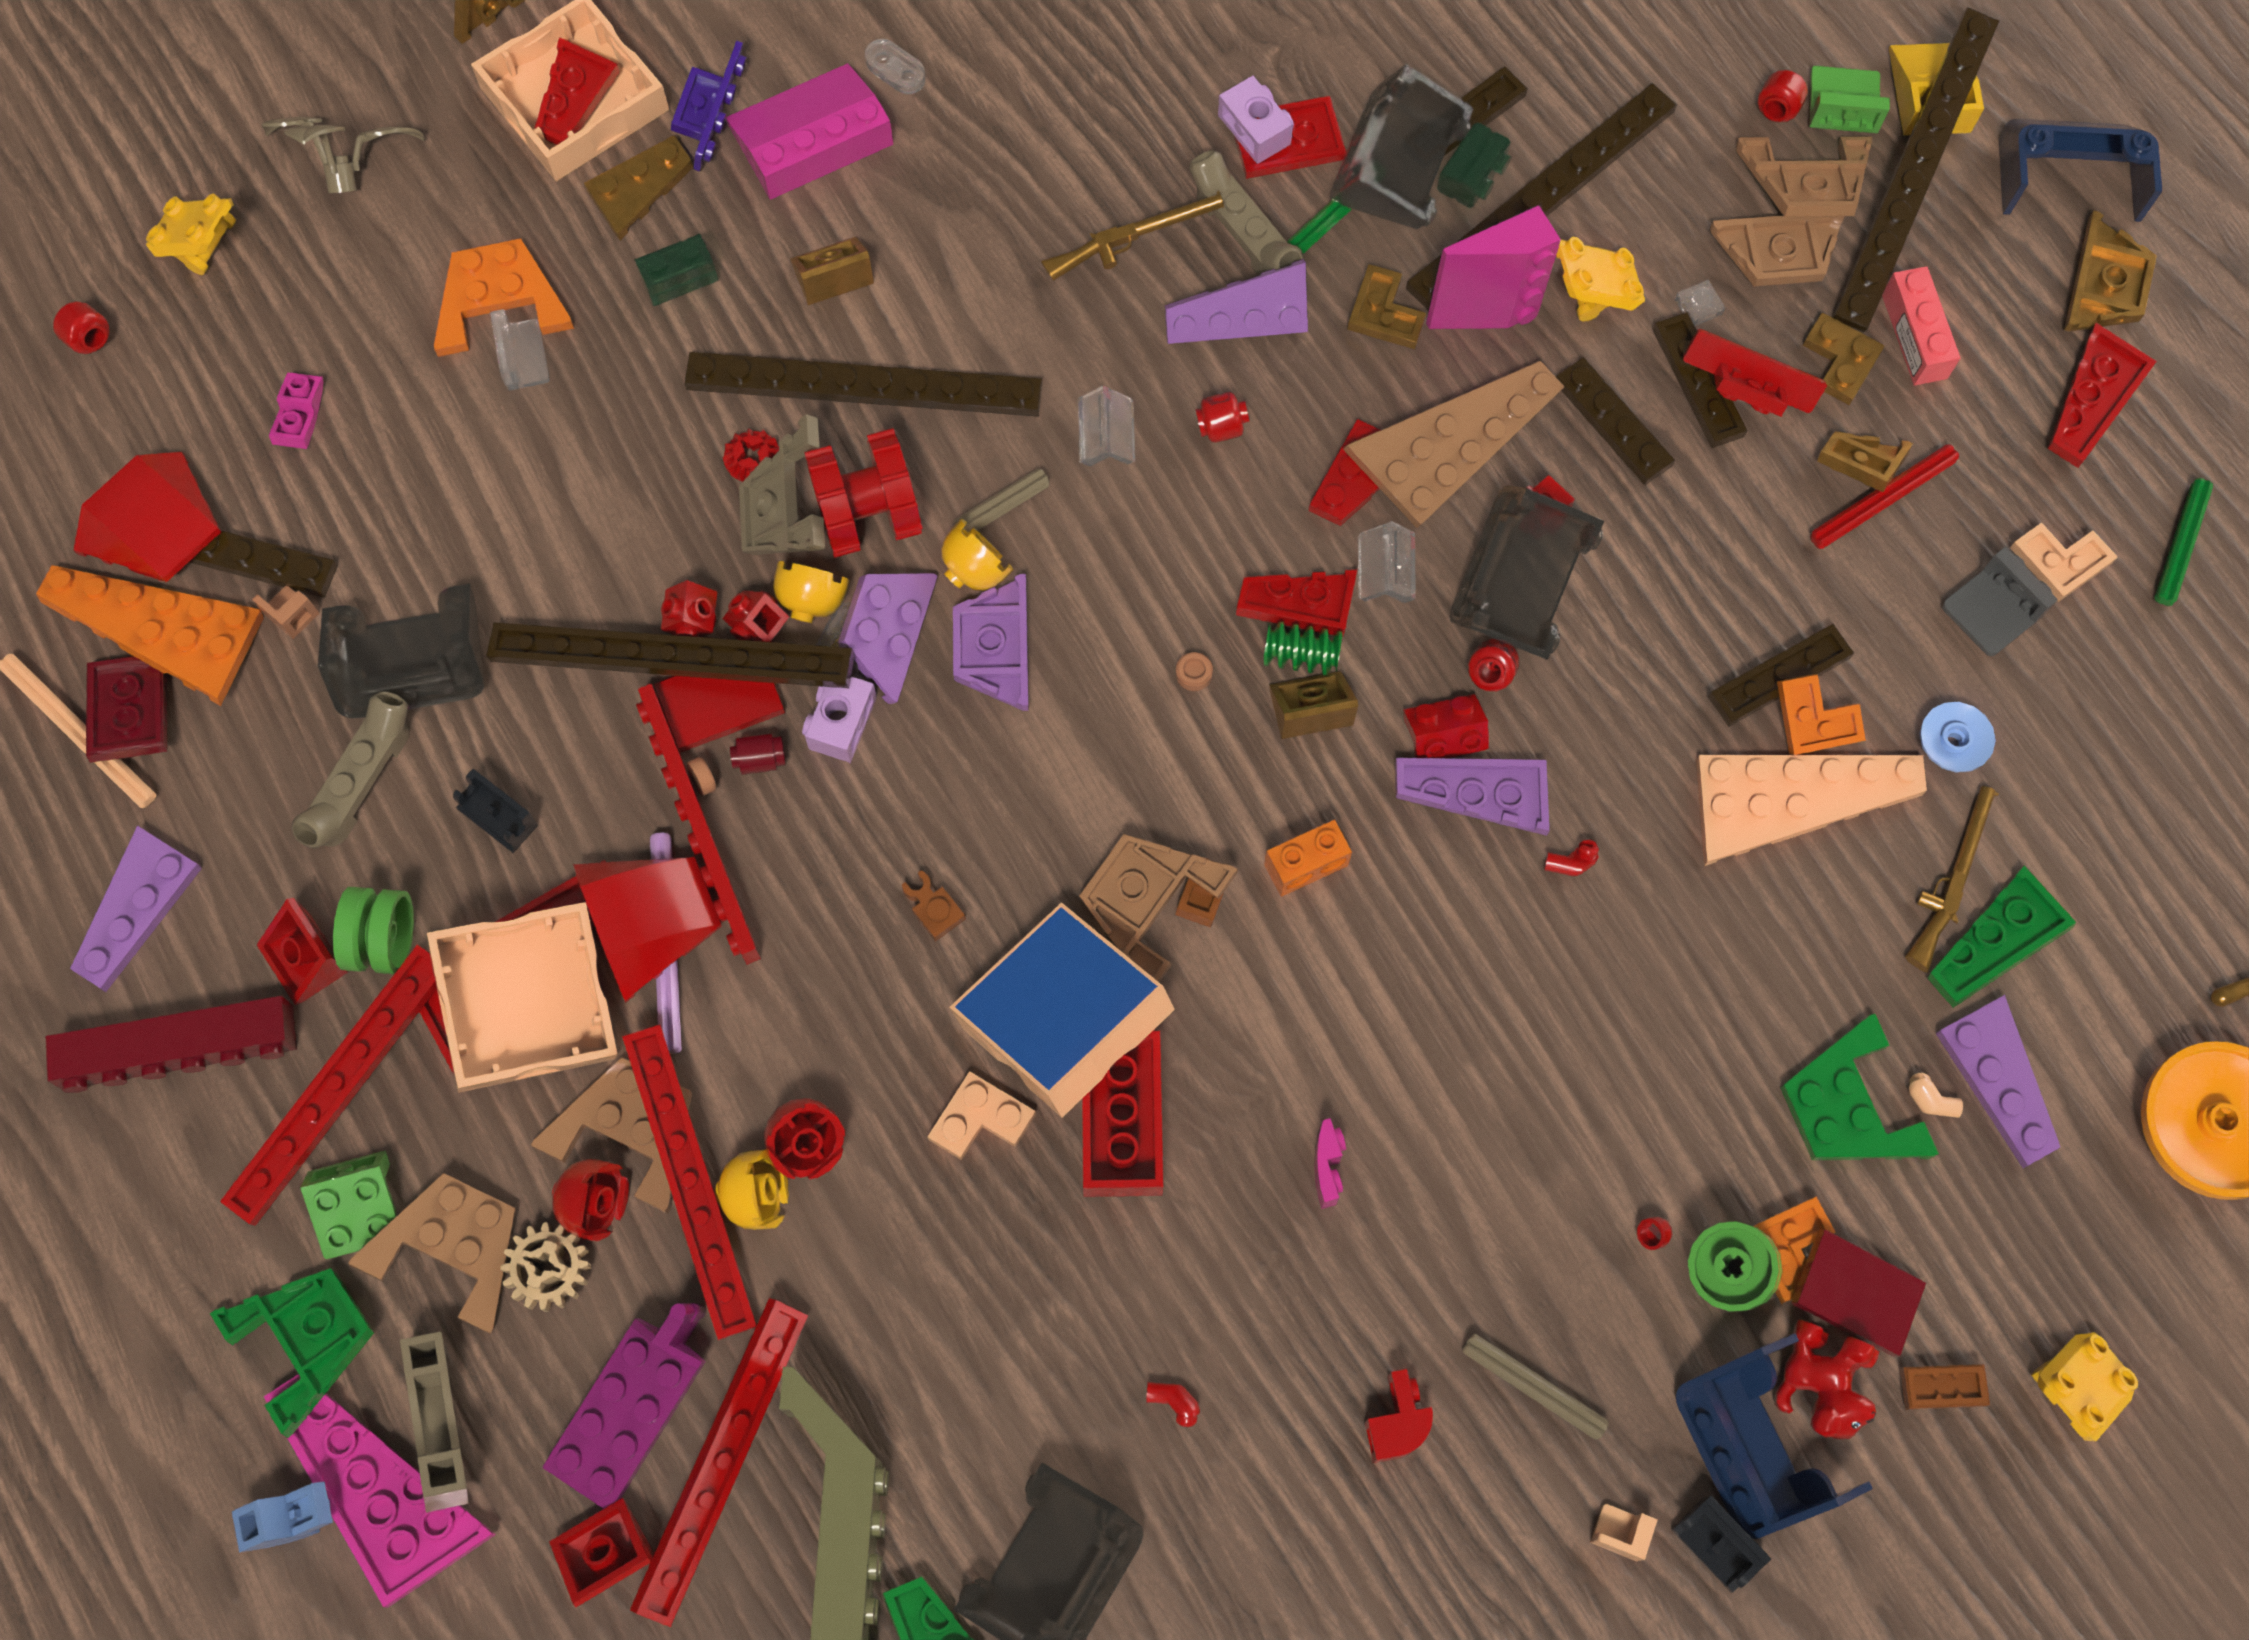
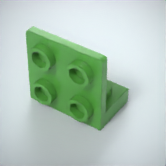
(1846, 99)
(349, 1203)

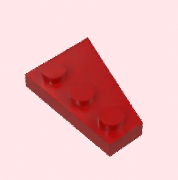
(574, 90)
(1345, 484)
(1305, 601)

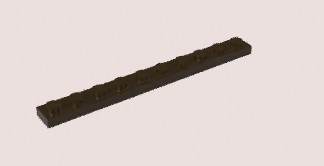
(1915, 170)
(1569, 172)
(863, 384)
(671, 655)

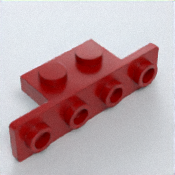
(1753, 376)

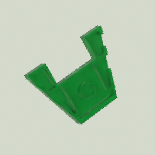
(1837, 1112)
(316, 1329)

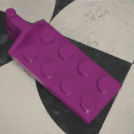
(628, 1406)

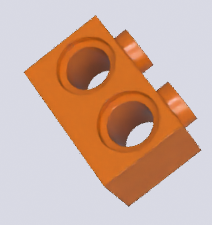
(1307, 858)

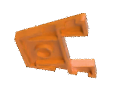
(490, 281)

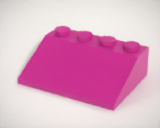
(811, 130)
(1495, 275)

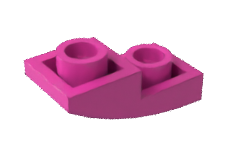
(298, 411)
(1328, 1153)

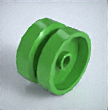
(373, 930)
(1711, 1272)

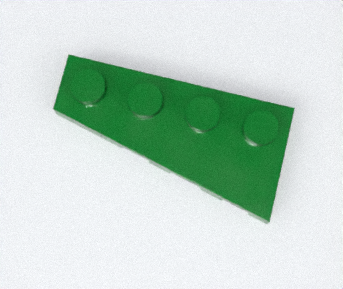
(2006, 934)

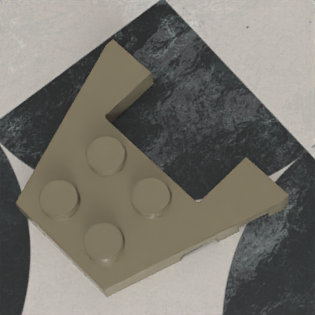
(770, 500)

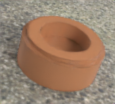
(1194, 671)
(701, 776)

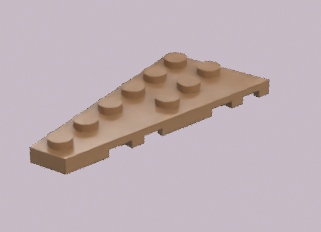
(1441, 448)

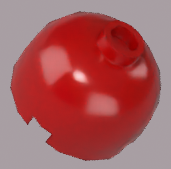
(804, 1138)
(589, 1198)

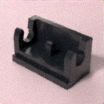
(494, 812)
(1721, 1544)

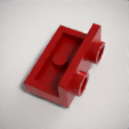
(1448, 728)

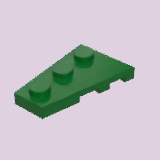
(921, 1613)

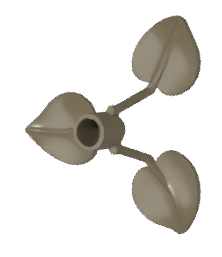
(337, 169)

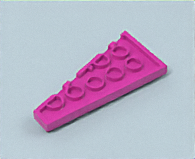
(380, 1502)

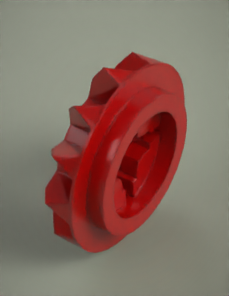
(735, 452)

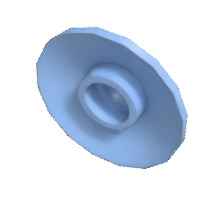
(1964, 724)

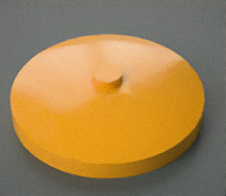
(2200, 1118)

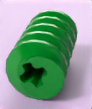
(1302, 648)

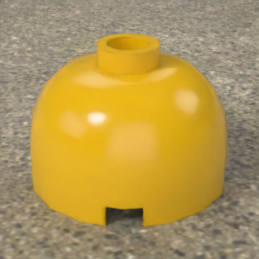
(972, 559)
(808, 591)
(752, 1191)

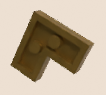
(1378, 315)
(1850, 352)

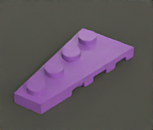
(2000, 1075)

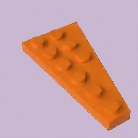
(170, 630)

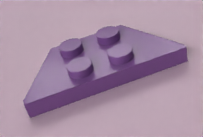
(886, 626)
(992, 643)

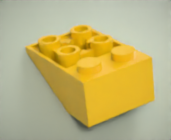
(1914, 73)

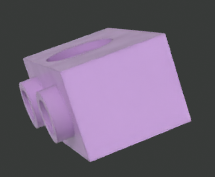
(1258, 136)
(842, 736)

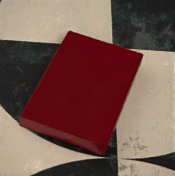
(125, 709)
(1858, 1293)

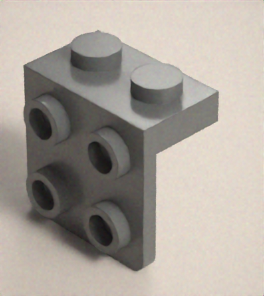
(1999, 603)

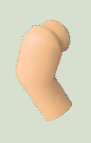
(1930, 1100)

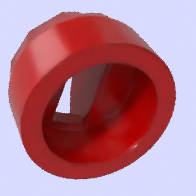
(1651, 1237)

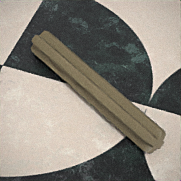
(1535, 1386)

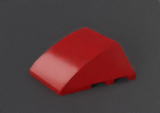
(147, 517)
(647, 914)

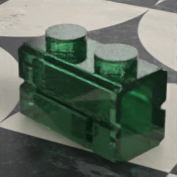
(1474, 165)
(676, 270)

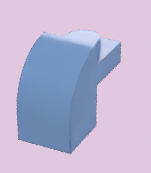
(282, 1518)

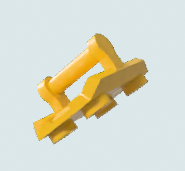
(191, 230)
(1599, 278)
(2087, 1384)

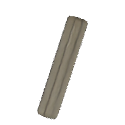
(1005, 500)

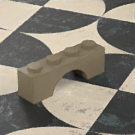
(434, 1422)

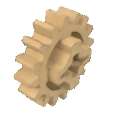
(539, 1281)

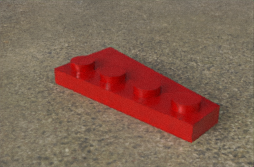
(2099, 390)

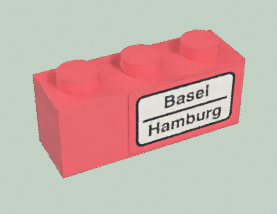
(1920, 326)

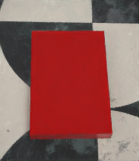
(1313, 142)
(714, 708)

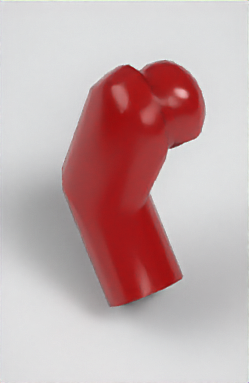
(1576, 862)
(1179, 1400)

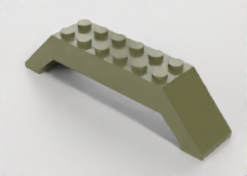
(848, 1517)

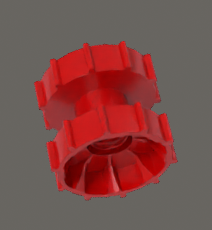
(864, 492)

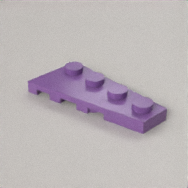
(1250, 308)
(1487, 789)
(135, 903)

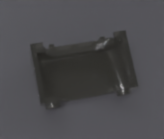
(1400, 149)
(1523, 569)
(417, 657)
(1058, 1565)

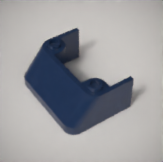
(2079, 140)
(1745, 1450)

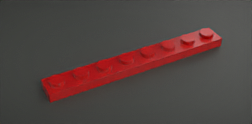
(701, 837)
(332, 1088)
(689, 1182)
(718, 1463)

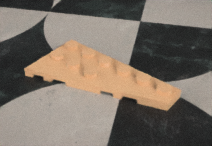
(1779, 797)

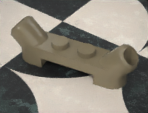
(1241, 215)
(332, 811)

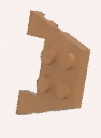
(1809, 186)
(1136, 887)
(617, 1112)
(454, 1228)

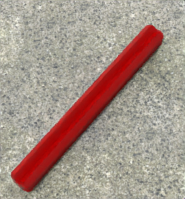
(1878, 500)

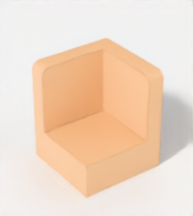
(1623, 1532)

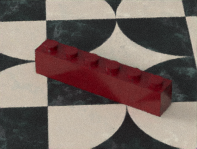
(170, 1044)

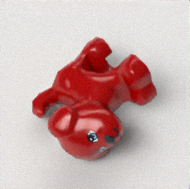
(1838, 1409)

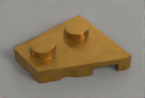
(1864, 458)

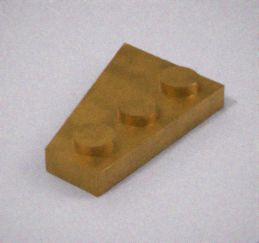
(635, 184)

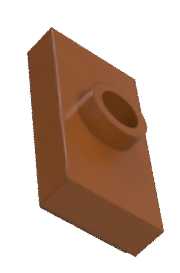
(1944, 1387)

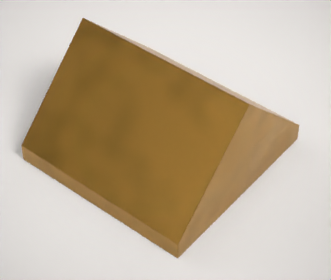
(833, 270)
(1313, 704)

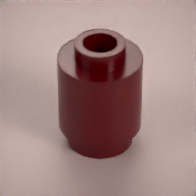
(758, 754)

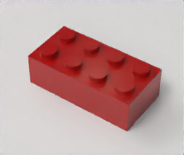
(1125, 1126)

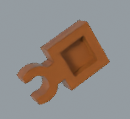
(1198, 904)
(935, 910)

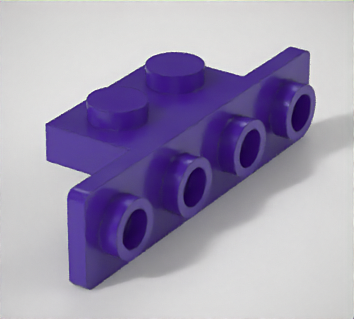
(702, 104)

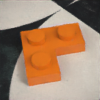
(1809, 725)
(1791, 1233)

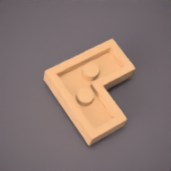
(2060, 567)
(979, 1106)

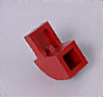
(1402, 1432)

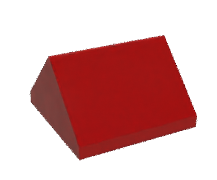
(299, 952)
(601, 1552)

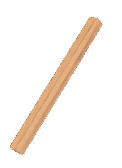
(73, 728)

